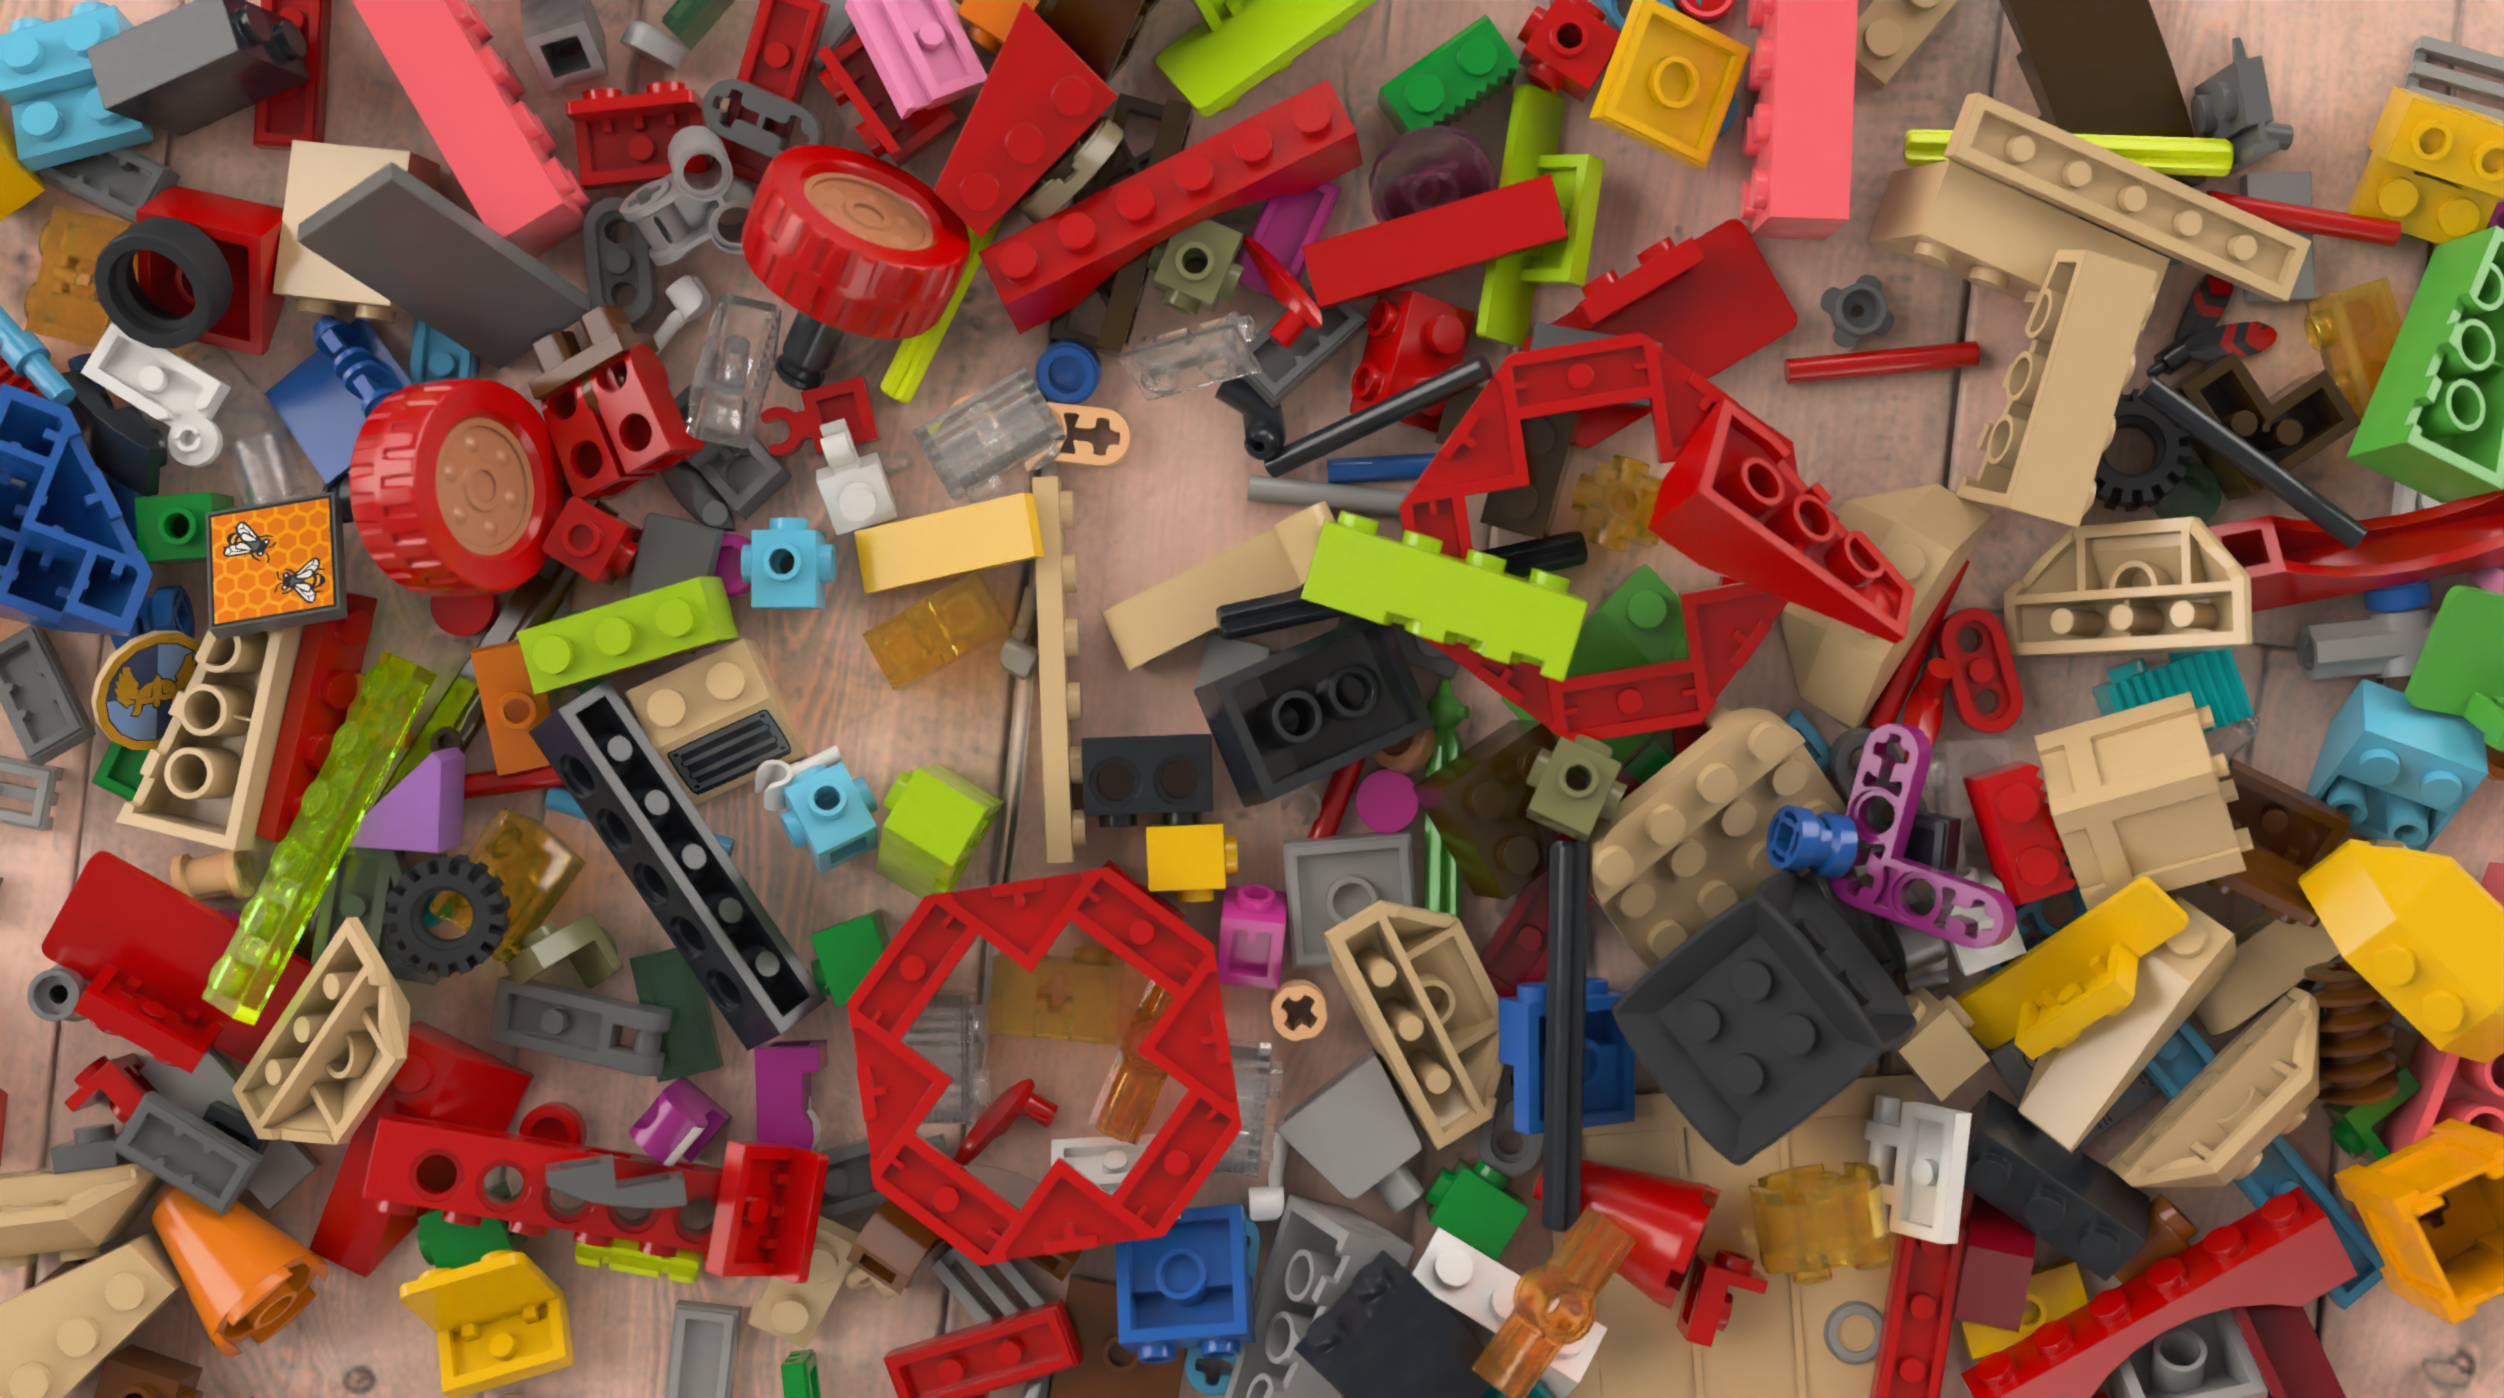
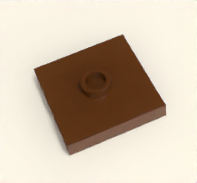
(1106, 1365)

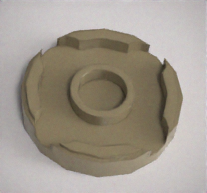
(1071, 170)

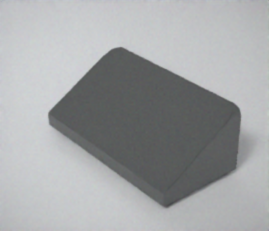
(673, 552)

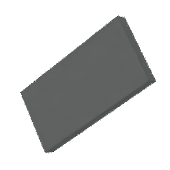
(443, 266)

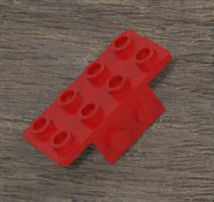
(1701, 299)
(151, 963)

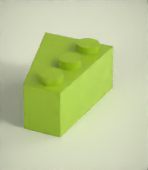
(933, 829)

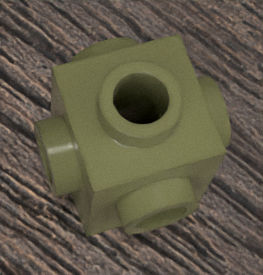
(1202, 242)
(1570, 810)

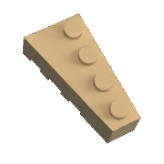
(1989, 230)
(2064, 389)
(220, 743)

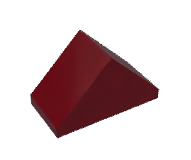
(1994, 1269)

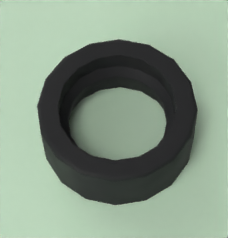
(134, 311)

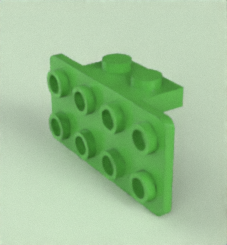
(2464, 662)

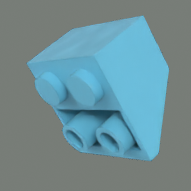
(2397, 766)

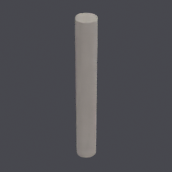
(1336, 495)

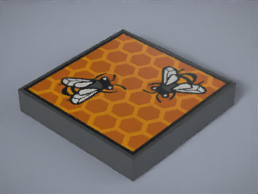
(275, 565)

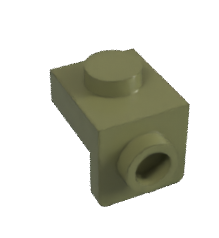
(583, 942)

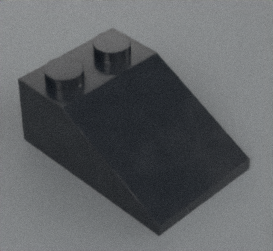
(1313, 709)

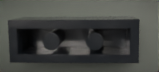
(2052, 1191)

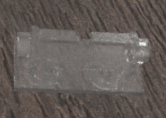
(1190, 361)

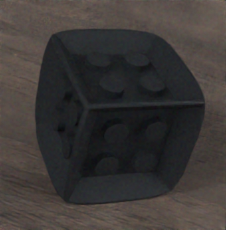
(1763, 1017)

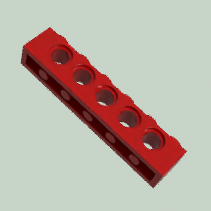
(407, 1140)

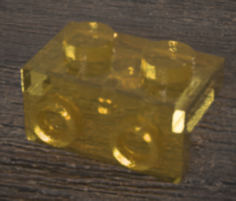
(2354, 337)
(534, 874)

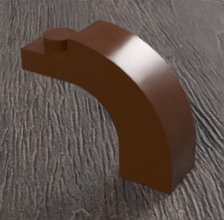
(897, 1243)

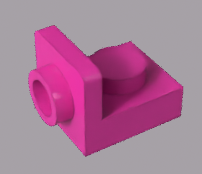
(1252, 936)

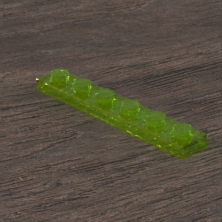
(317, 837)

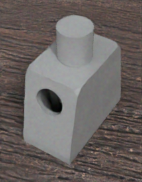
(1357, 1134)

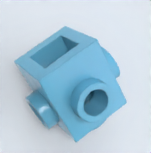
(806, 582)
(830, 815)

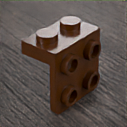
(2288, 839)

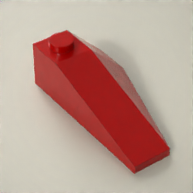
(437, 1082)

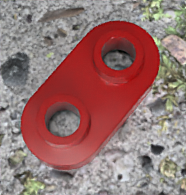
(1985, 667)

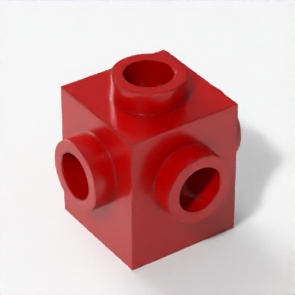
(1557, 67)

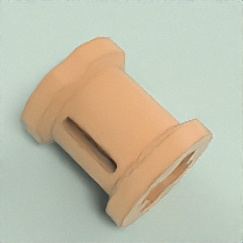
(214, 875)
(1302, 1028)

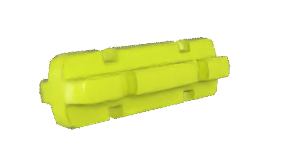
(626, 1258)

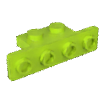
(1577, 179)

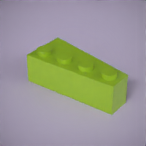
(1445, 595)

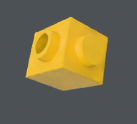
(1190, 859)

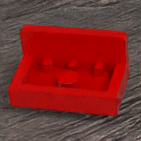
(854, 78)
(629, 135)
(1406, 344)
(767, 1211)

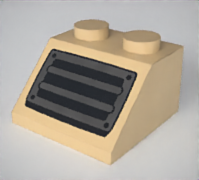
(718, 720)

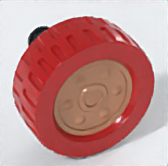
(851, 252)
(454, 488)

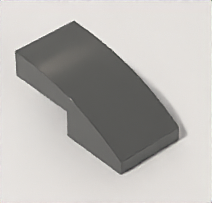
(739, 475)
(595, 1182)

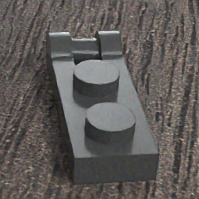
(579, 1025)

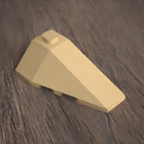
(2084, 1080)

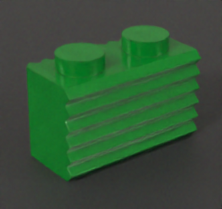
(1450, 79)

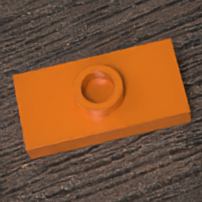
(510, 706)

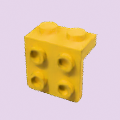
(492, 1321)

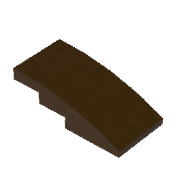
(2100, 68)

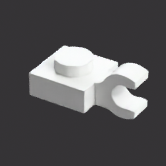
(852, 485)

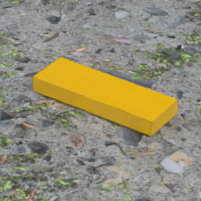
(949, 543)

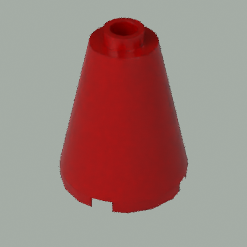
(1658, 1212)

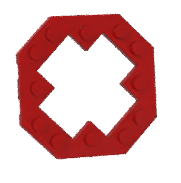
(1489, 455)
(903, 1086)

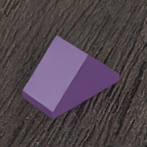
(421, 811)

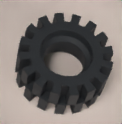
(2169, 461)
(419, 943)

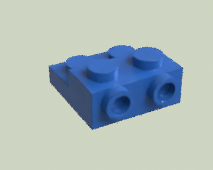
(1607, 1058)
(1187, 1288)

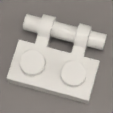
(1928, 1166)

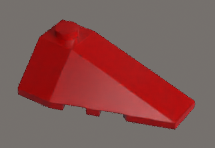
(1753, 519)

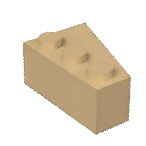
(71, 1323)

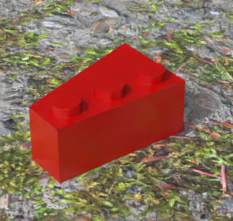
(1021, 122)

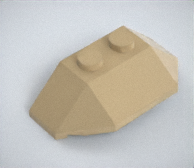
(1927, 539)
(2130, 593)
(1424, 1012)
(329, 1047)
(2233, 1104)
(69, 1210)

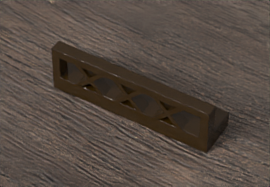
(1131, 278)

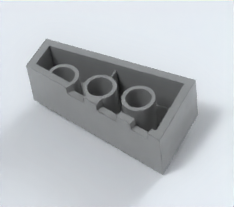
(1307, 1272)

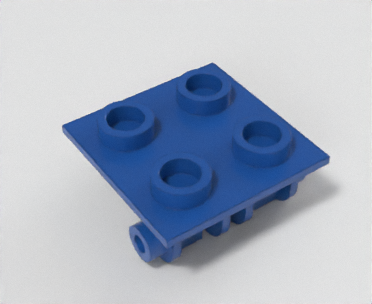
(336, 391)

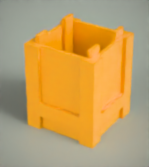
(2460, 1254)

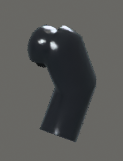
(1262, 423)

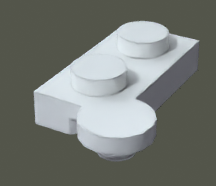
(166, 390)

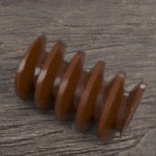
(2356, 1037)

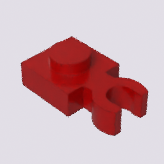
(823, 405)

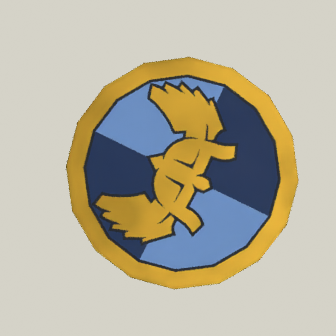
(140, 685)

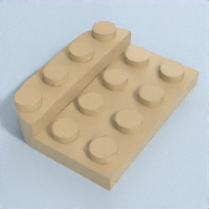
(1700, 828)

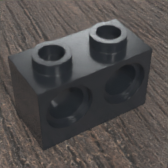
(1147, 761)

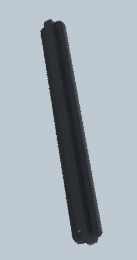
(1290, 610)
(1565, 1034)

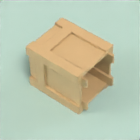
(2142, 799)

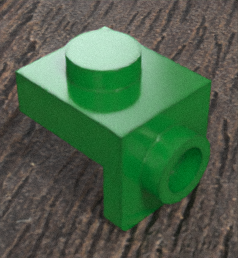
(2354, 1122)

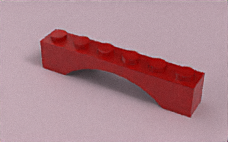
(1261, 158)
(2303, 563)
(2271, 1256)

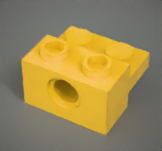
(2441, 142)

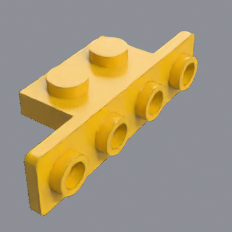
(2073, 974)

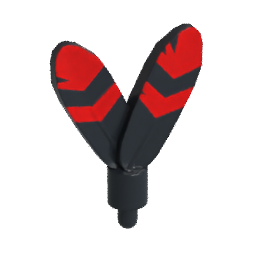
(2199, 337)

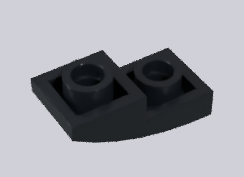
(117, 437)

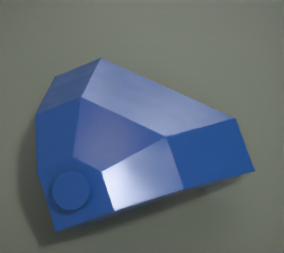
(61, 530)

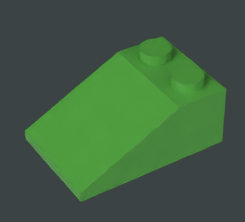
(1628, 628)

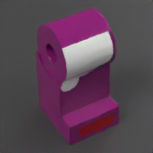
(785, 1091)
(679, 1123)

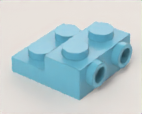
(55, 90)

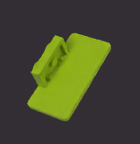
(1246, 44)

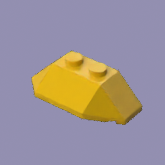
(2419, 938)

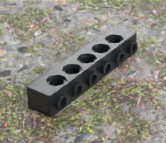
(677, 865)

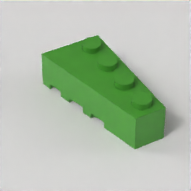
(2442, 388)

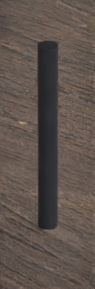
(1379, 415)
(2252, 462)

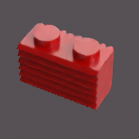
(2018, 831)

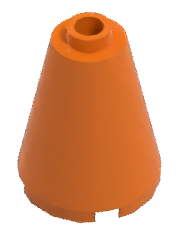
(235, 1268)

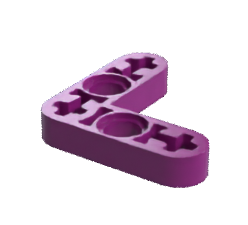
(1893, 871)

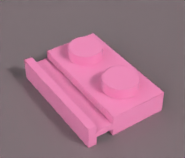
(917, 51)

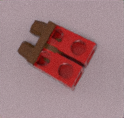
(609, 406)

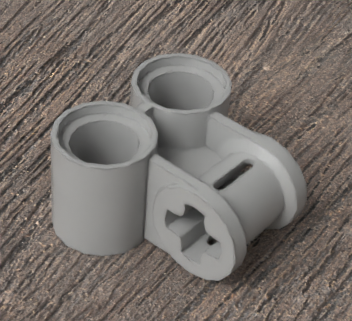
(689, 201)

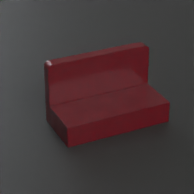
(2287, 1351)

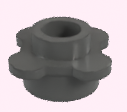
(1868, 296)

